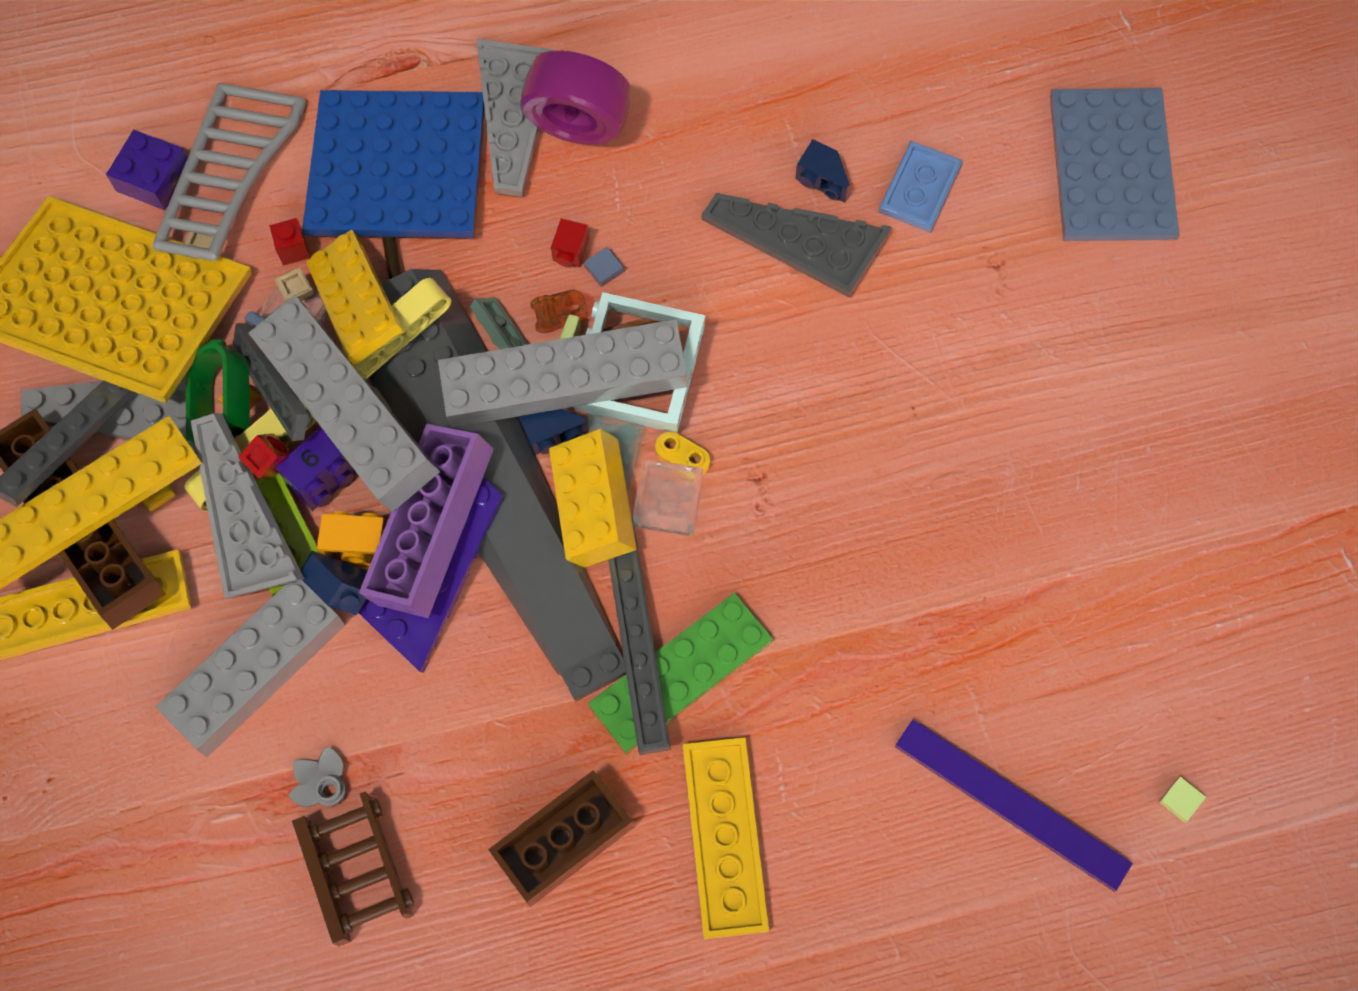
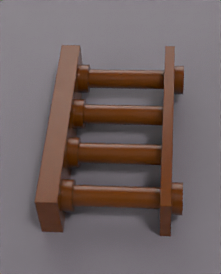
(321, 863)

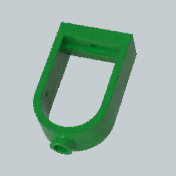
(235, 387)

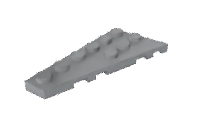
(509, 131)
(126, 423)
(244, 532)

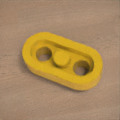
(682, 452)

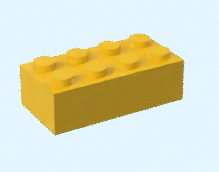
(592, 499)

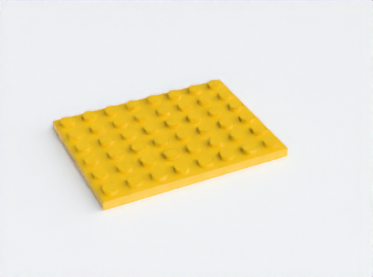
(109, 302)

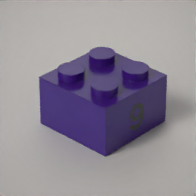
(147, 169)
(316, 470)

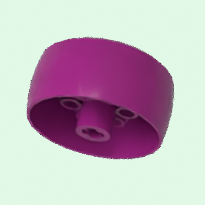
(575, 97)

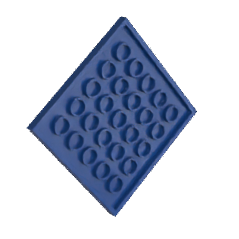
(395, 164)

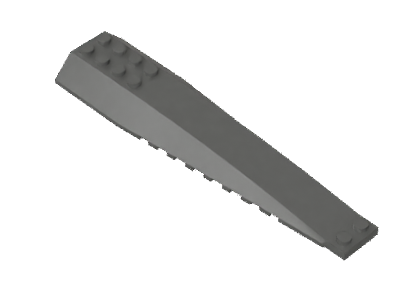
(526, 535)

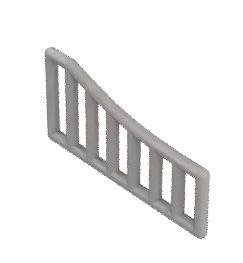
(240, 187)

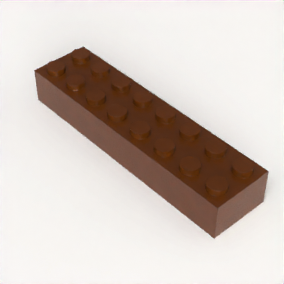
(101, 561)

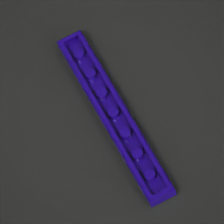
(1014, 805)

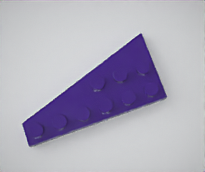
(418, 635)

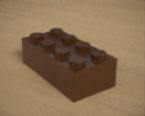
(561, 838)

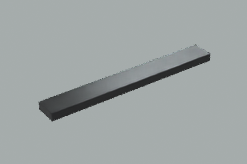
(639, 653)

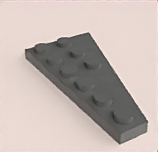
(808, 241)

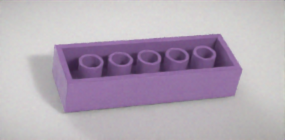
(427, 525)

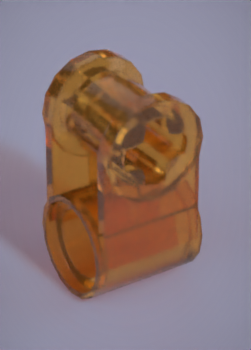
(557, 309)

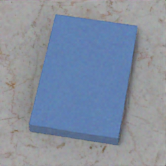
(920, 186)

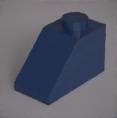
(334, 582)

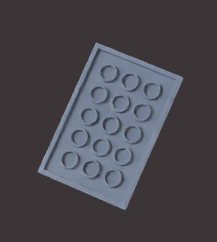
(1113, 165)

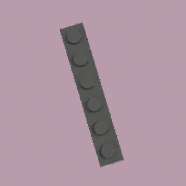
(272, 385)
(61, 441)

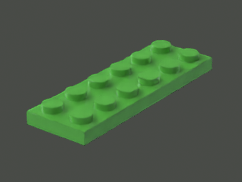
(688, 666)

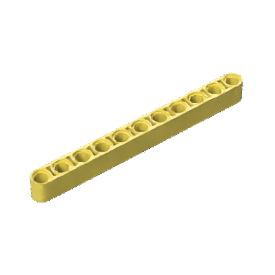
(415, 313)

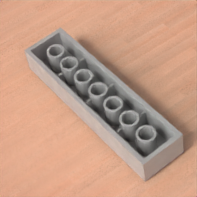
(562, 373)
(344, 403)

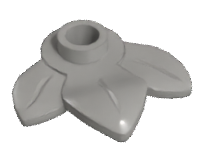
(316, 778)

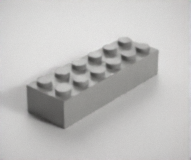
(250, 666)

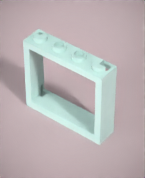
(650, 418)

